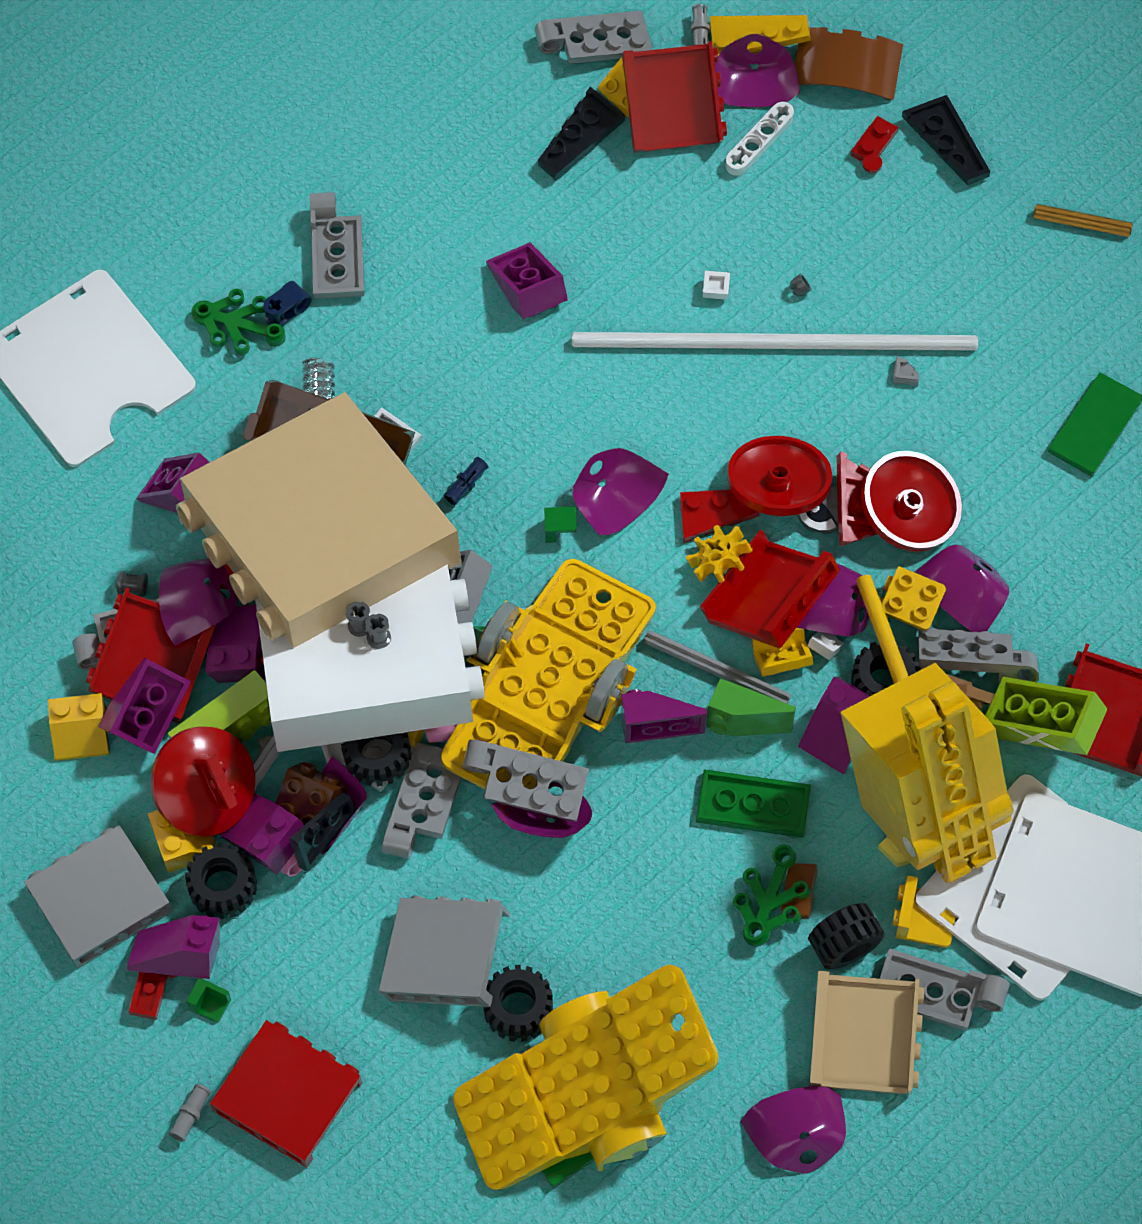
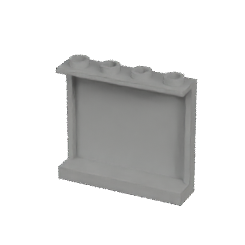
(98, 896)
(442, 951)

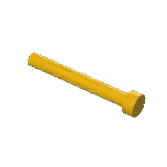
(882, 628)

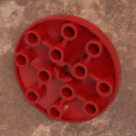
(203, 781)

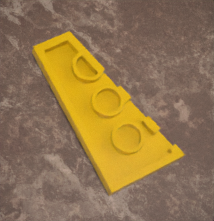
(780, 28)

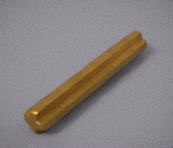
(1083, 220)

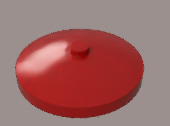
(779, 475)
(911, 501)

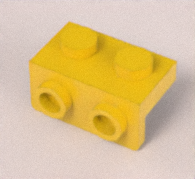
(791, 656)

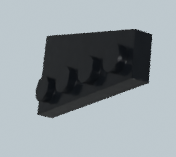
(588, 125)
(947, 135)

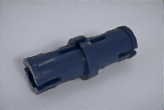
(455, 493)

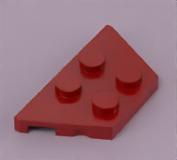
(851, 517)

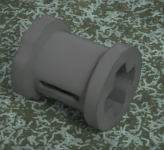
(136, 583)
(355, 622)
(377, 628)

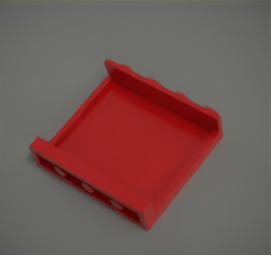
(673, 97)
(771, 591)
(138, 635)
(1120, 689)
(285, 1092)

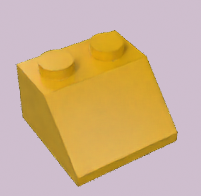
(75, 727)
(175, 845)

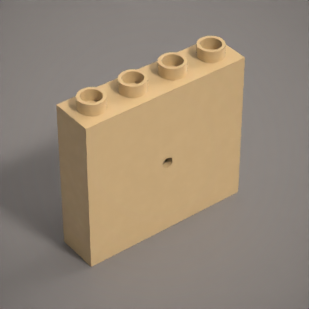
(316, 520)

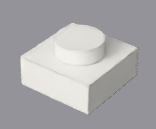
(716, 285)
(825, 644)

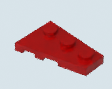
(710, 508)

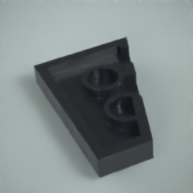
(320, 831)

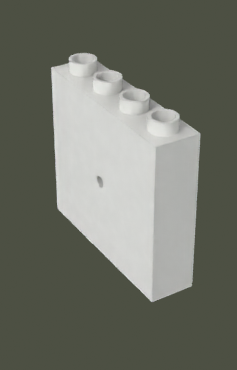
(348, 691)

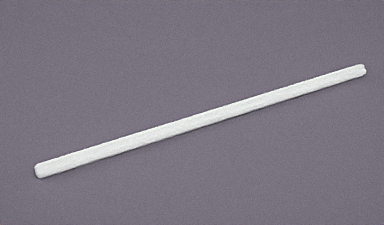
(774, 341)

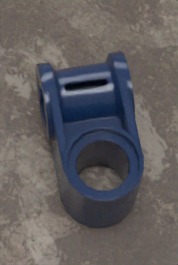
(286, 302)

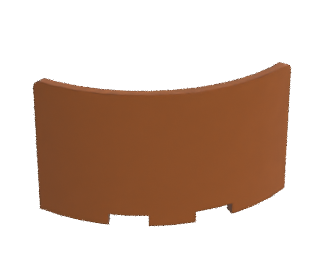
(849, 61)

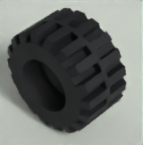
(872, 660)
(378, 769)
(218, 860)
(846, 936)
(518, 981)

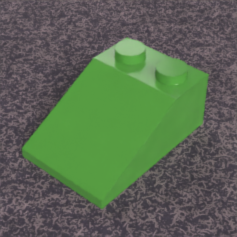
(746, 712)

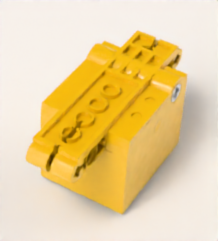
(929, 772)

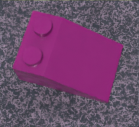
(528, 280)
(165, 486)
(235, 647)
(145, 706)
(656, 717)
(825, 732)
(265, 833)
(177, 947)

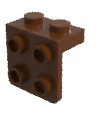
(308, 791)

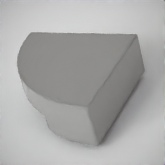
(905, 373)

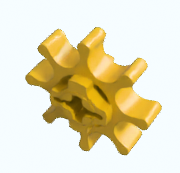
(719, 553)

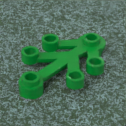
(235, 320)
(771, 899)

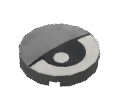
(823, 517)

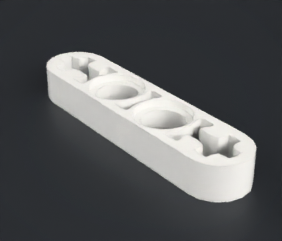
(762, 140)

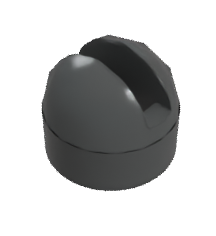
(801, 285)

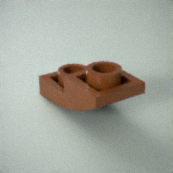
(805, 873)

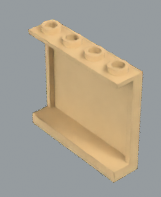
(866, 1034)

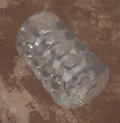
(318, 377)

